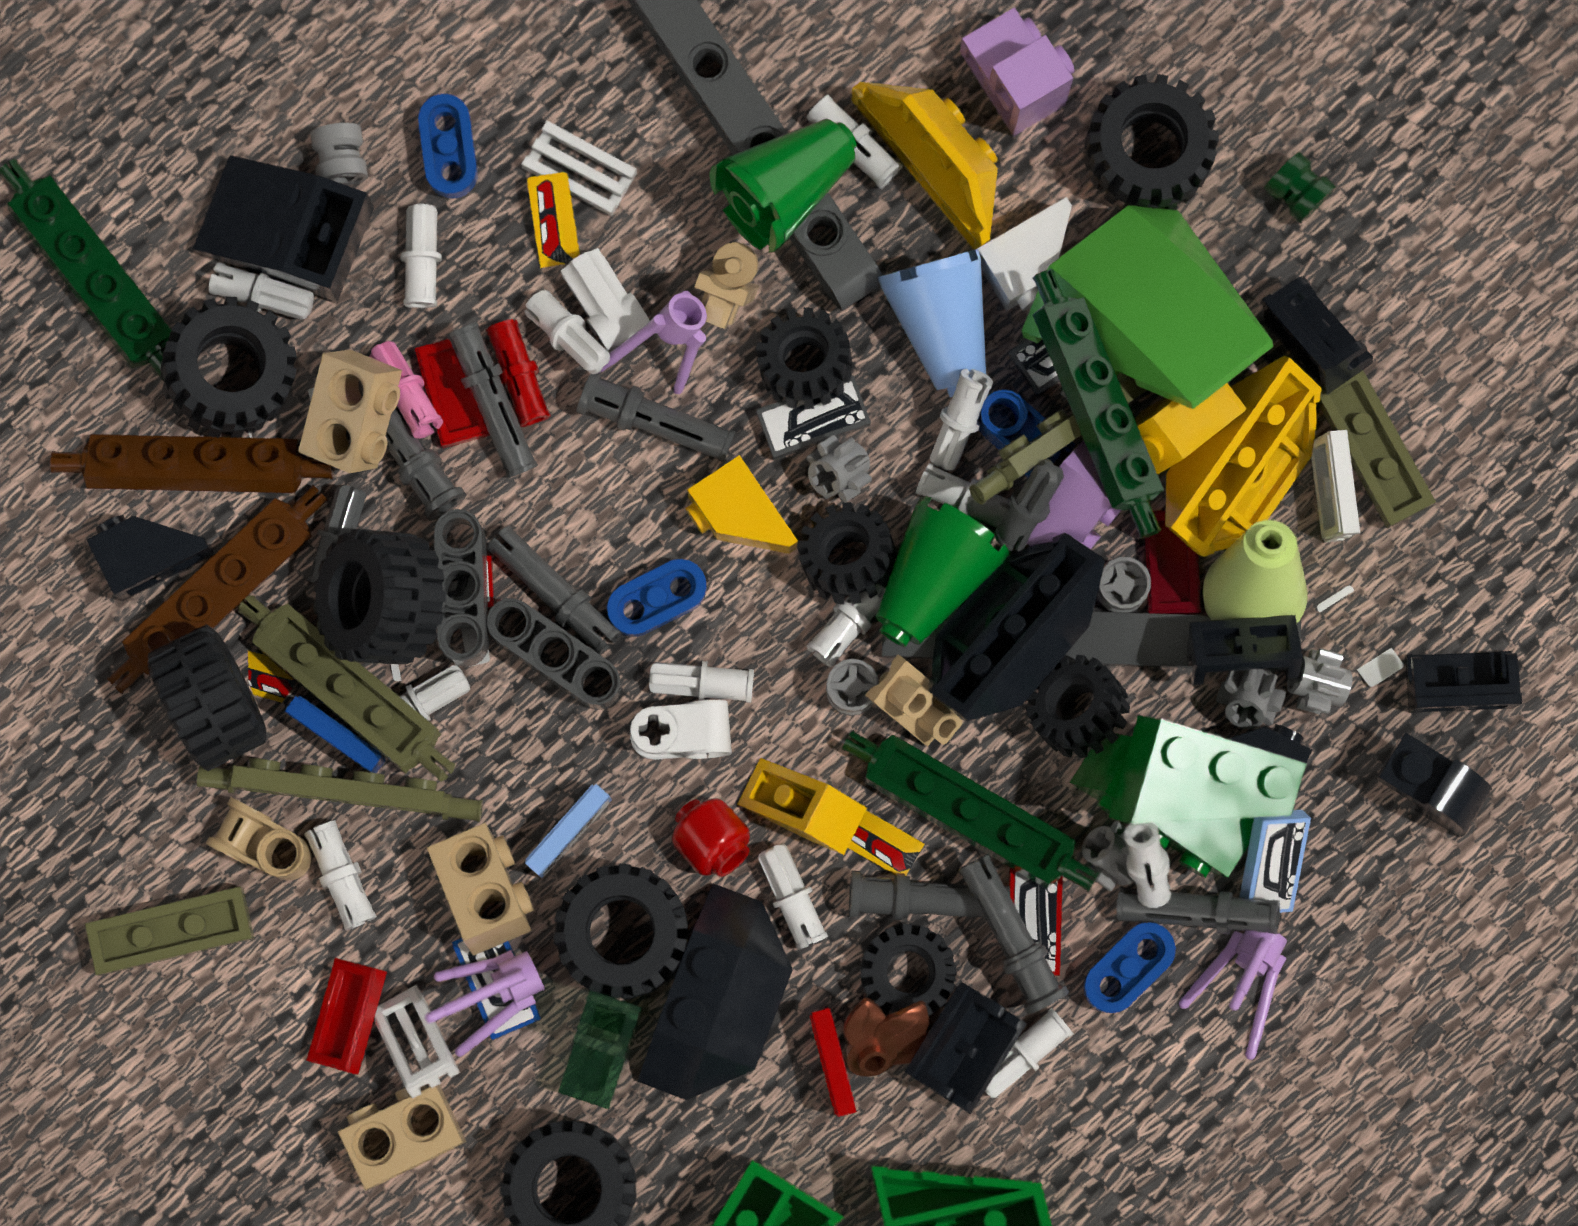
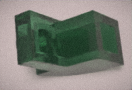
(600, 1049)

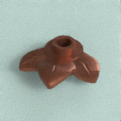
(882, 1041)

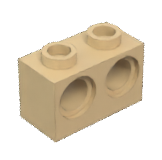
(340, 407)
(472, 892)
(406, 1146)

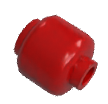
(711, 837)

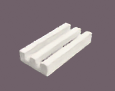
(618, 189)
(1335, 486)
(430, 1072)

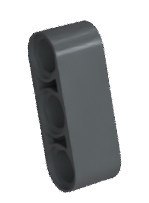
(469, 562)
(539, 633)

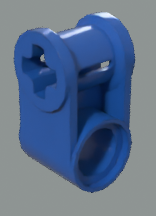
(1025, 422)

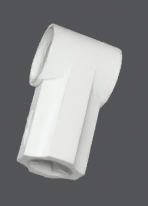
(610, 309)

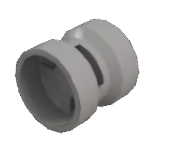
(339, 153)
(1126, 578)
(852, 678)

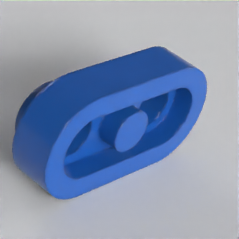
(448, 147)
(655, 595)
(1129, 968)

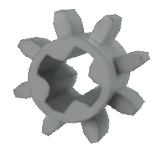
(839, 468)
(1321, 682)
(1251, 697)
(1107, 854)

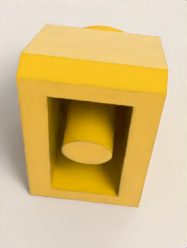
(1177, 431)
(738, 510)
(802, 805)

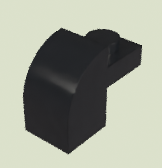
(1440, 787)

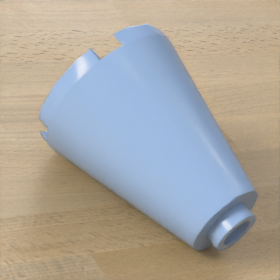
(942, 315)

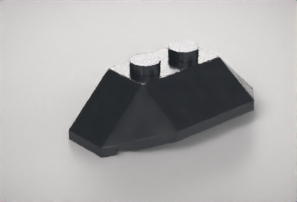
(1015, 628)
(719, 999)

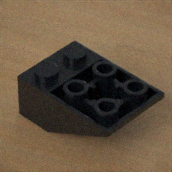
(285, 225)

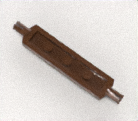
(191, 464)
(222, 581)

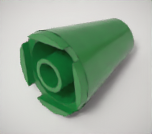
(782, 180)
(935, 571)

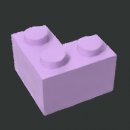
(1018, 69)
(1077, 503)

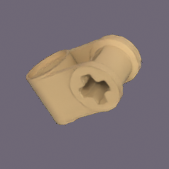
(253, 839)

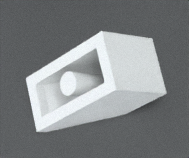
(1022, 253)

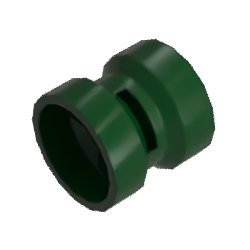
(1299, 187)

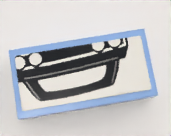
(568, 830)
(1275, 858)

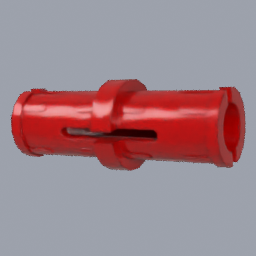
(518, 372)

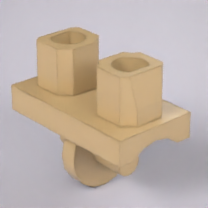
(728, 283)
(906, 699)

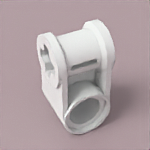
(692, 730)

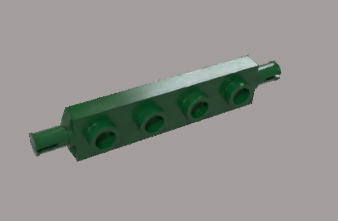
(87, 267)
(1098, 403)
(970, 811)

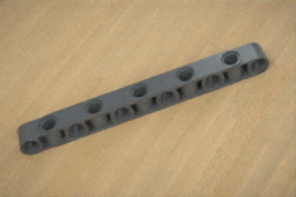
(745, 121)

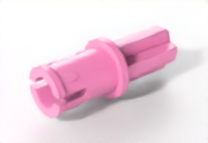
(413, 401)

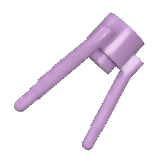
(675, 324)
(1256, 955)
(514, 980)

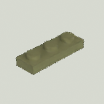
(1376, 451)
(169, 931)

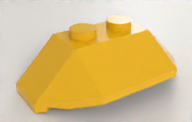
(936, 151)
(1248, 463)

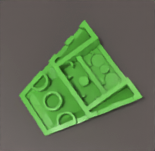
(1159, 305)

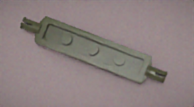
(1023, 455)
(346, 689)
(363, 789)

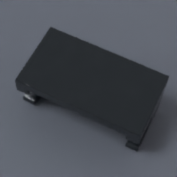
(1314, 335)
(1244, 646)
(1463, 682)
(965, 1047)

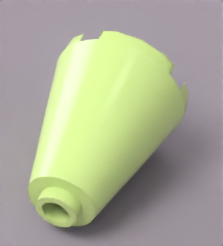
(1257, 576)

